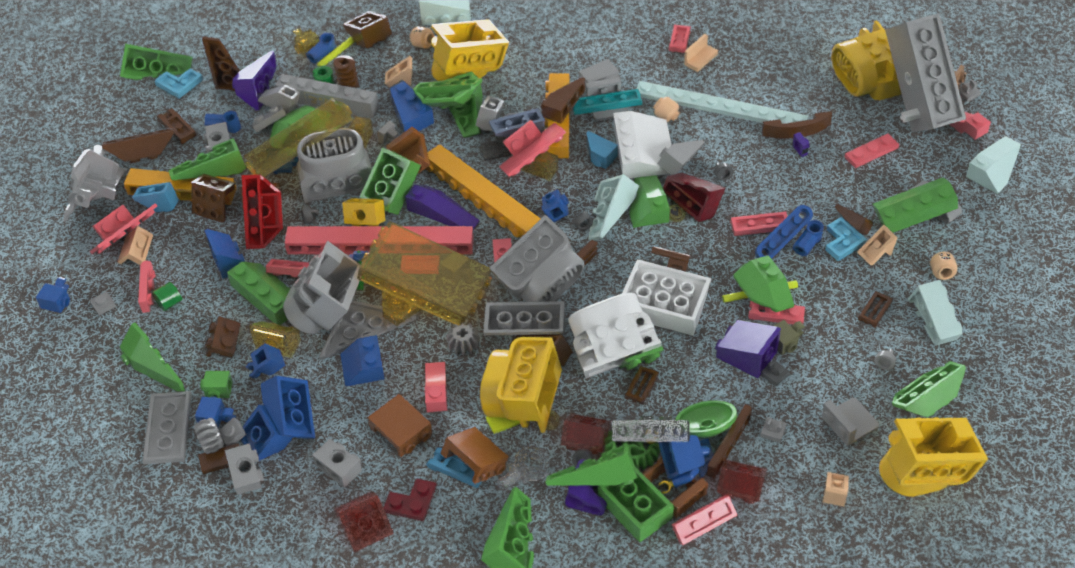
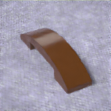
(776, 129)

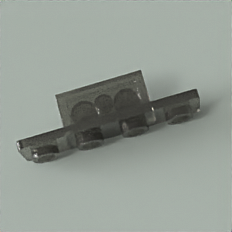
(651, 430)

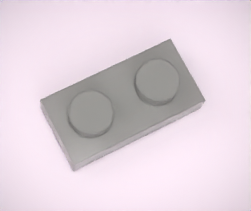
(274, 114)

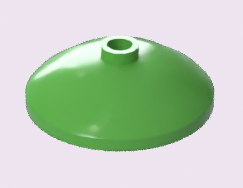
(709, 417)

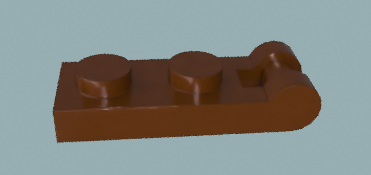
(182, 130)

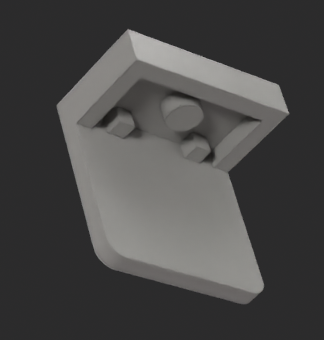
(603, 87)
(849, 420)

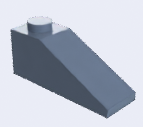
(509, 124)

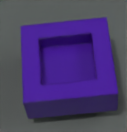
(800, 144)

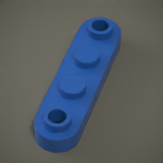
(784, 232)

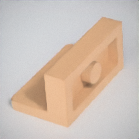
(699, 54)
(136, 246)

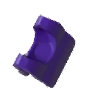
(584, 499)

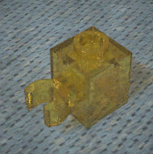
(305, 40)

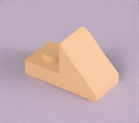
(399, 72)
(877, 245)
(836, 489)

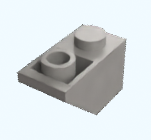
(281, 95)

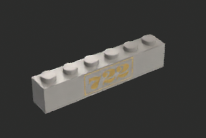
(317, 93)

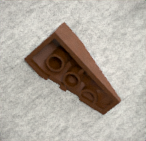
(220, 63)

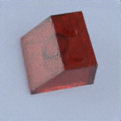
(585, 432)
(741, 481)
(363, 521)

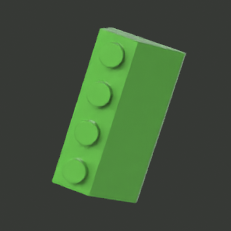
(916, 205)
(260, 289)

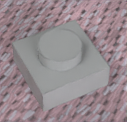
(102, 303)
(232, 432)

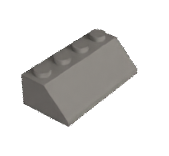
(524, 318)

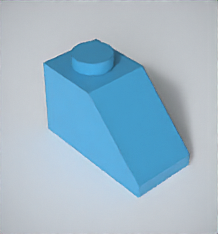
(601, 151)
(161, 194)

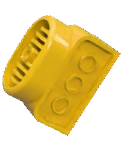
(467, 48)
(867, 64)
(521, 382)
(930, 455)

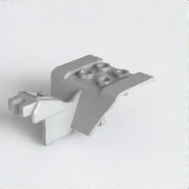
(93, 179)

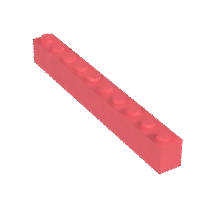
(354, 238)

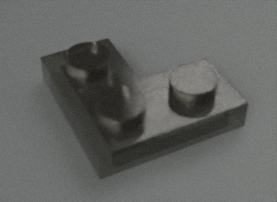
(494, 149)

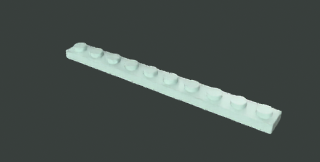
(717, 104)

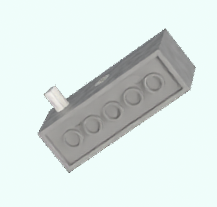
(925, 74)

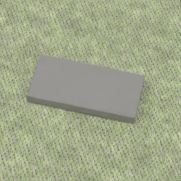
(167, 427)

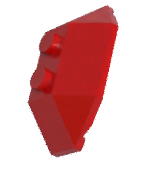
(261, 211)

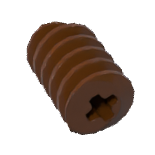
(346, 71)

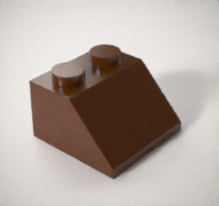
(368, 29)

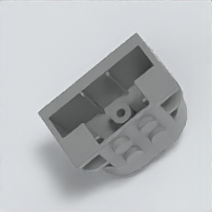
(333, 165)
(539, 264)
(322, 291)

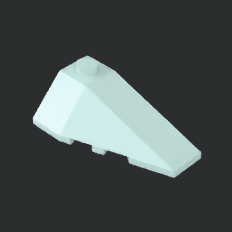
(994, 164)

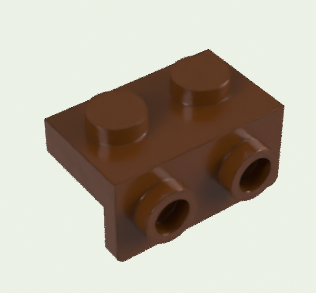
(222, 337)

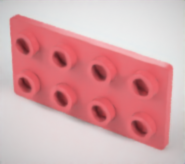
(527, 144)
(114, 225)

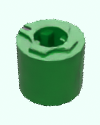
(323, 74)
(167, 296)

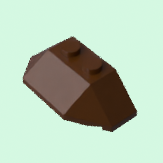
(139, 146)

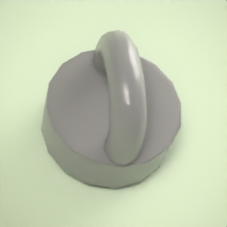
(885, 359)

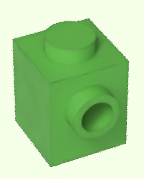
(217, 384)

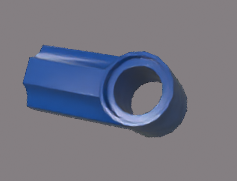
(322, 48)
(230, 117)
(809, 238)

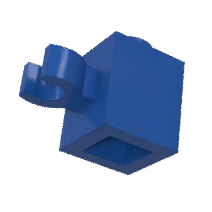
(54, 296)
(265, 360)
(213, 408)

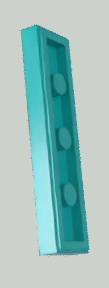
(607, 102)

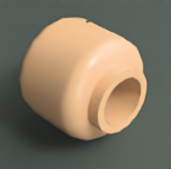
(421, 37)
(666, 109)
(943, 265)

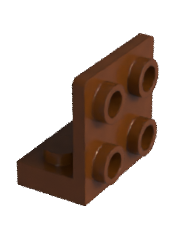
(209, 197)

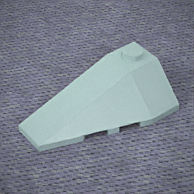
(613, 199)

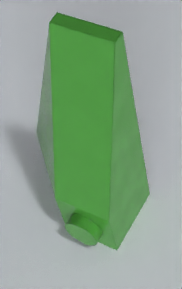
(146, 62)
(467, 115)
(222, 161)
(650, 204)
(146, 360)
(611, 469)
(510, 536)

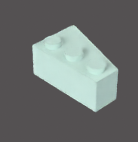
(444, 11)
(937, 312)

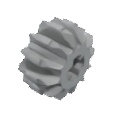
(463, 338)
(209, 435)

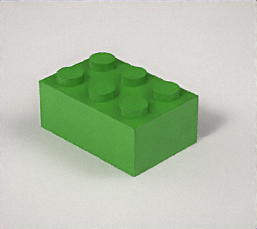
(390, 180)
(638, 506)

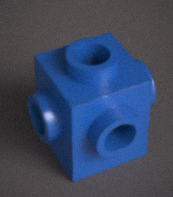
(555, 205)

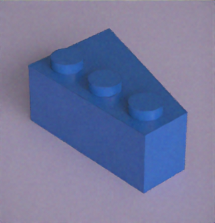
(409, 108)

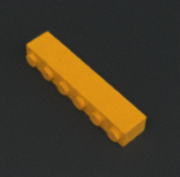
(560, 148)
(182, 187)

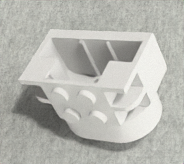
(611, 333)

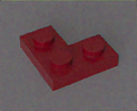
(411, 506)

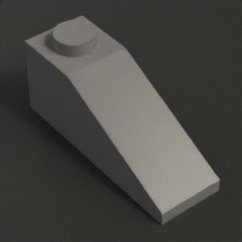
(678, 155)

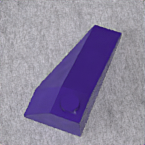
(254, 80)
(438, 207)

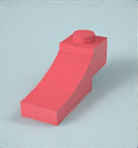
(973, 125)
(435, 387)

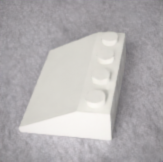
(640, 142)
(669, 295)

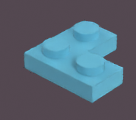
(178, 85)
(846, 240)

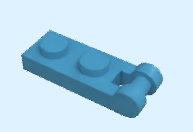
(453, 467)

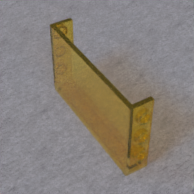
(283, 146)
(424, 273)

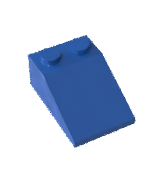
(289, 406)

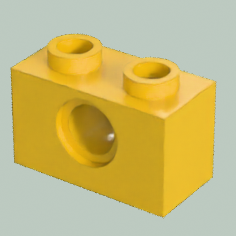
(354, 209)

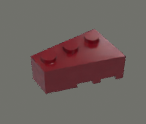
(694, 195)

